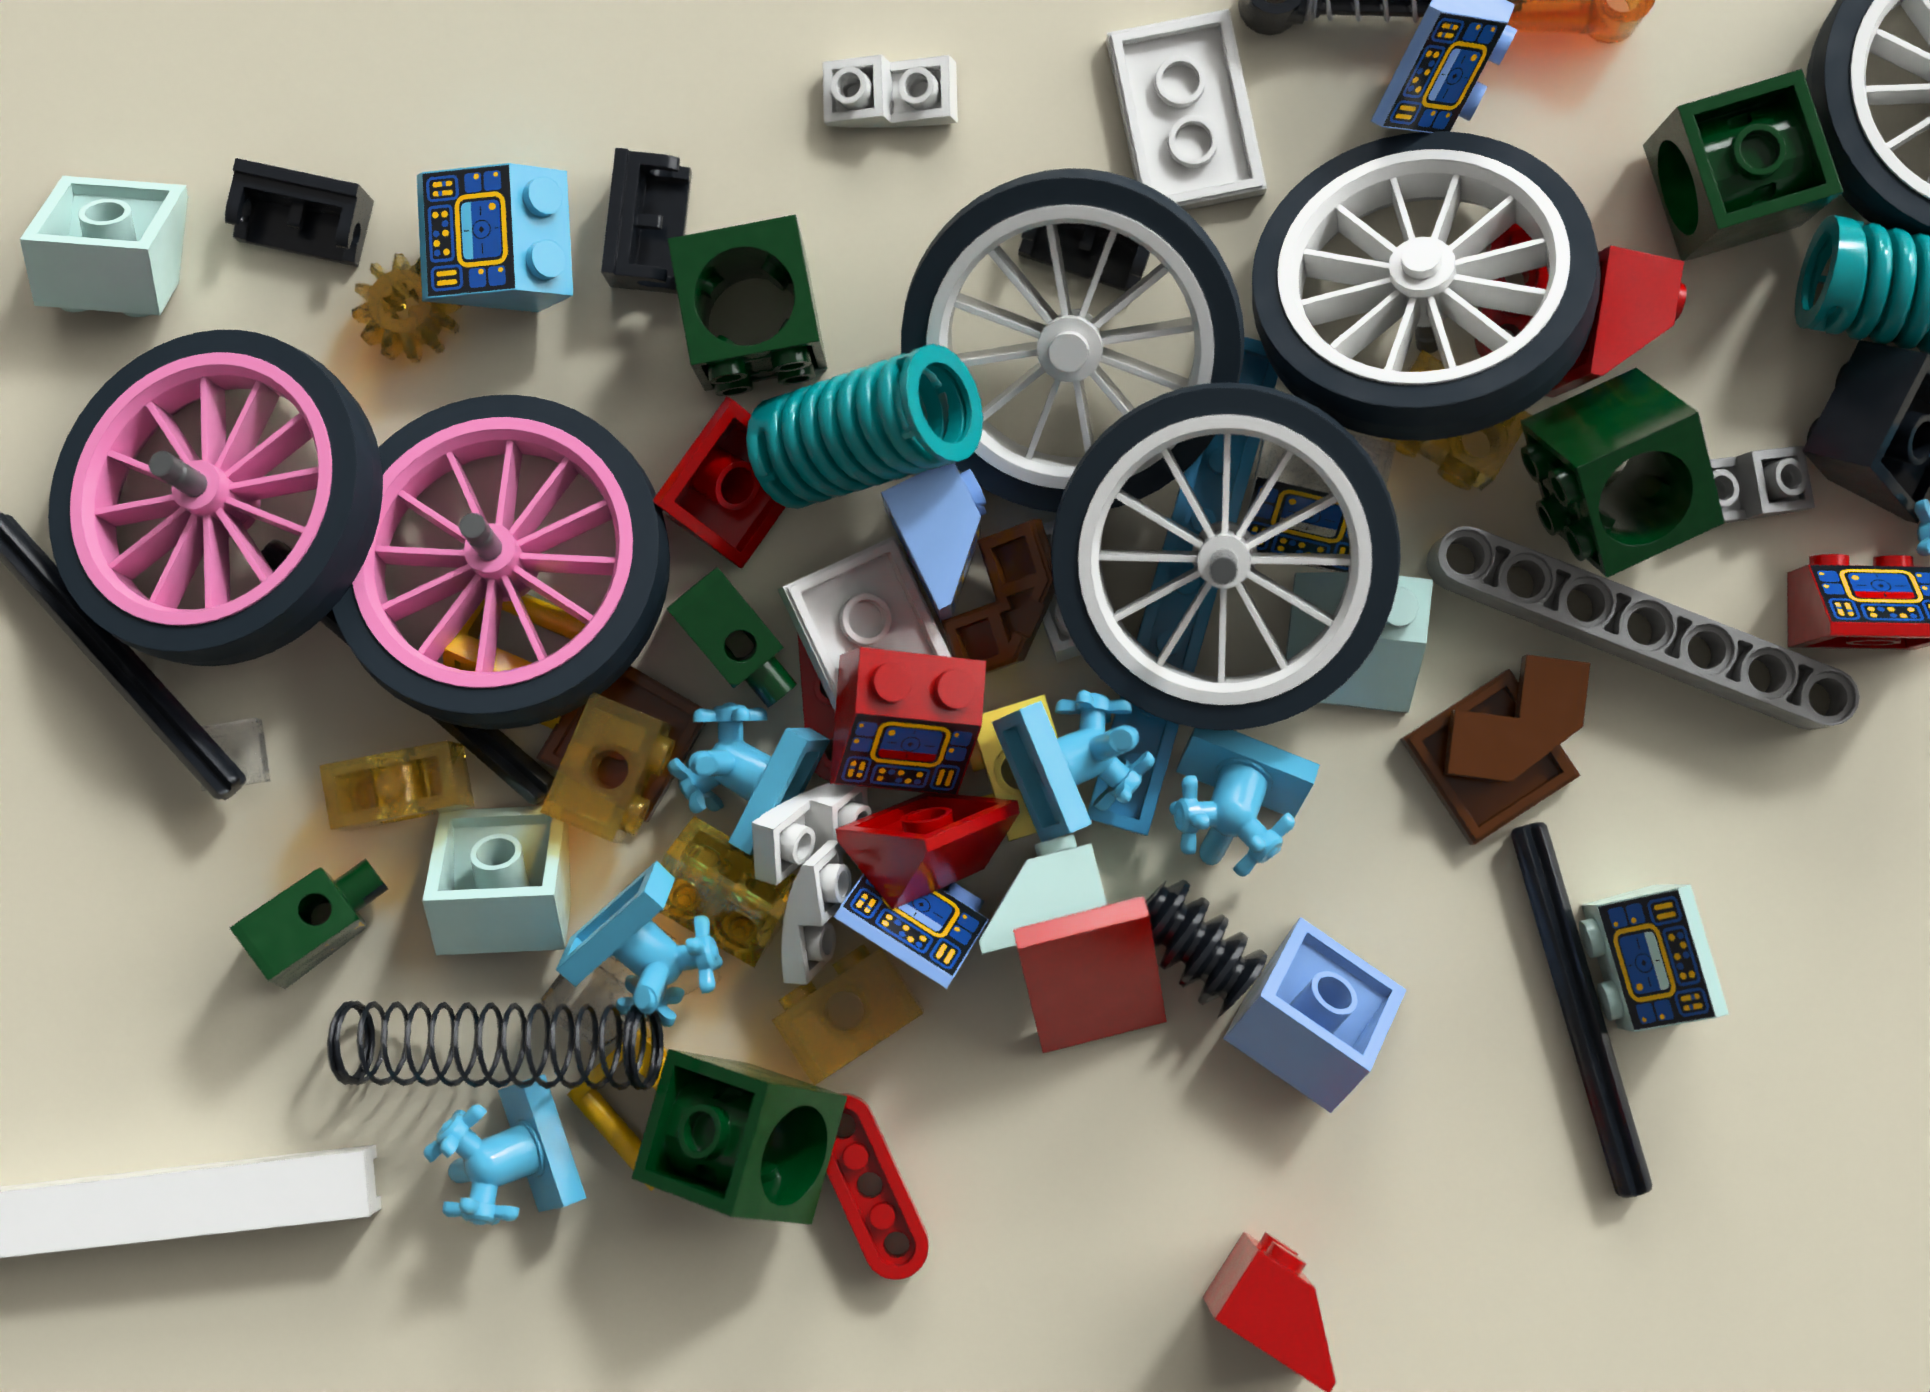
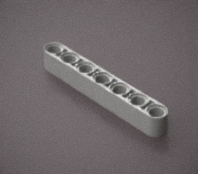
(1671, 628)

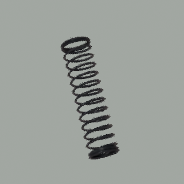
(366, 1036)

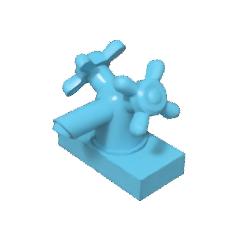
(1052, 767)
(745, 769)
(1244, 779)
(631, 936)
(530, 1148)

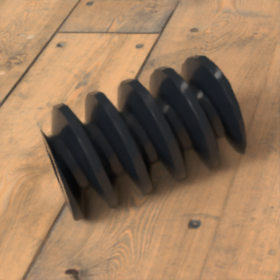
(1201, 946)

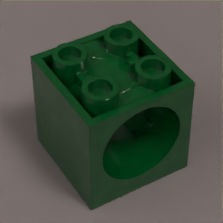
(1742, 165)
(721, 257)
(1656, 499)
(739, 1138)

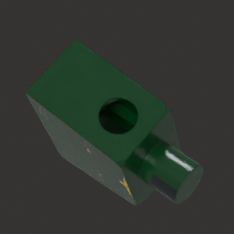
(713, 612)
(281, 930)

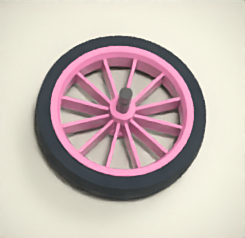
(214, 498)
(504, 564)

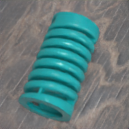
(1872, 285)
(865, 427)

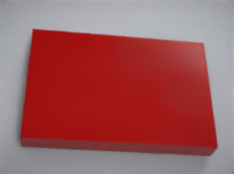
(1091, 974)

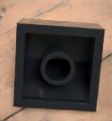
(1878, 428)

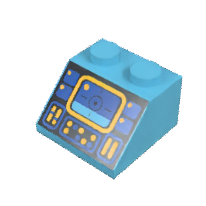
(495, 236)

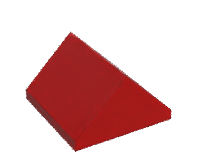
(716, 489)
(926, 842)

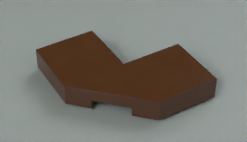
(1023, 589)
(1546, 714)

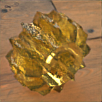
(388, 297)

